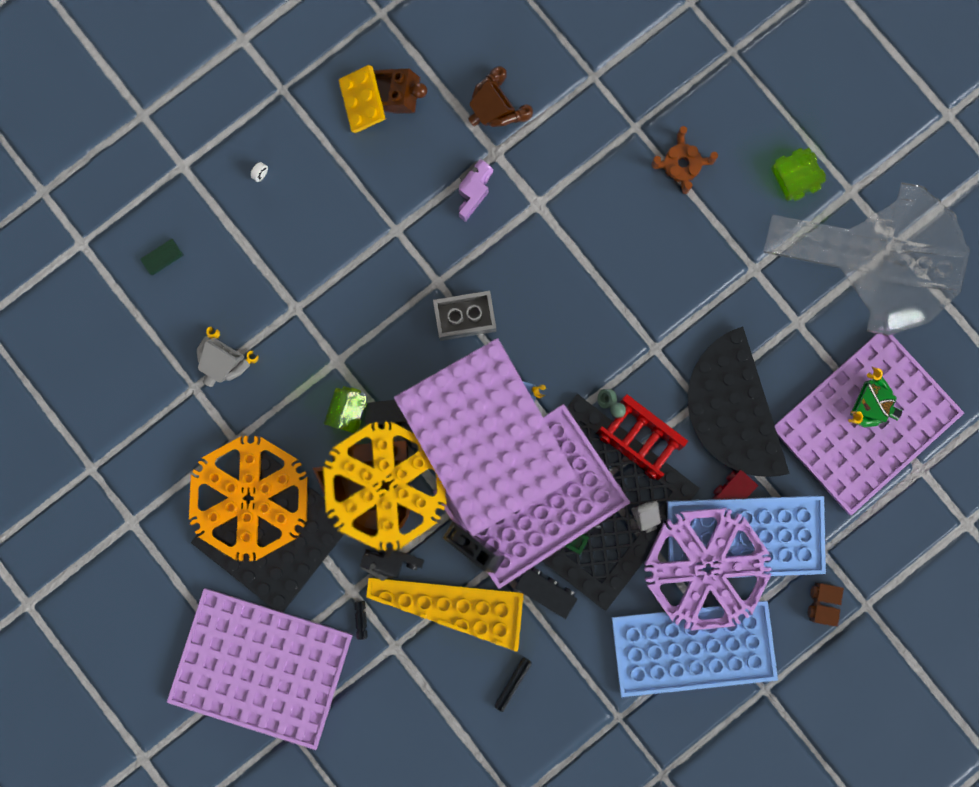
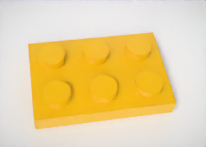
(362, 99)

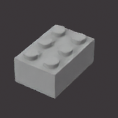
(464, 315)

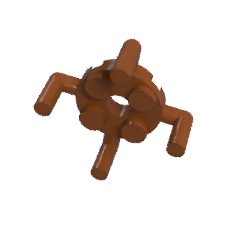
(686, 152)

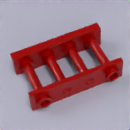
(659, 429)

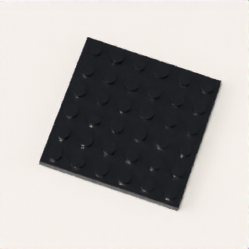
(285, 571)

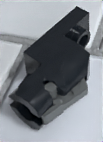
(389, 564)

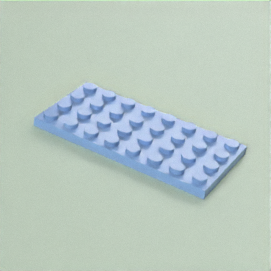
(787, 527)
(666, 657)

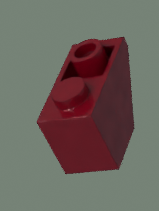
(737, 487)

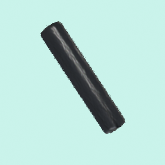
(513, 684)

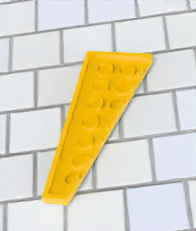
(475, 611)

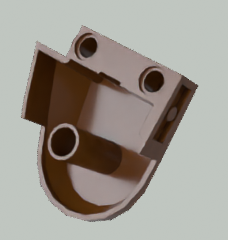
(345, 488)

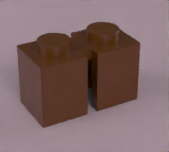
(825, 614)

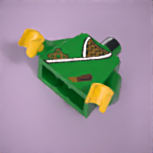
(874, 402)

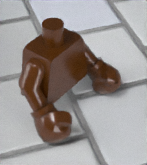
(492, 105)

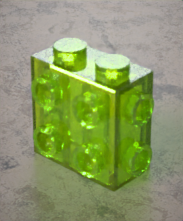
(798, 174)
(346, 409)

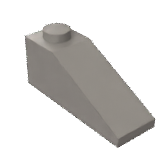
(647, 516)

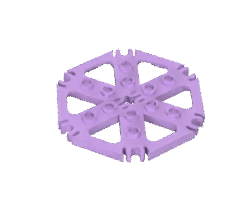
(717, 579)

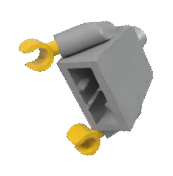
(219, 360)

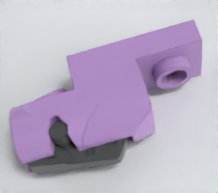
(473, 187)

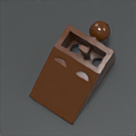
(399, 89)

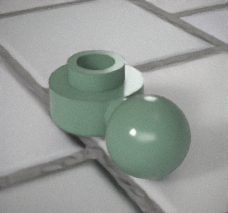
(607, 399)

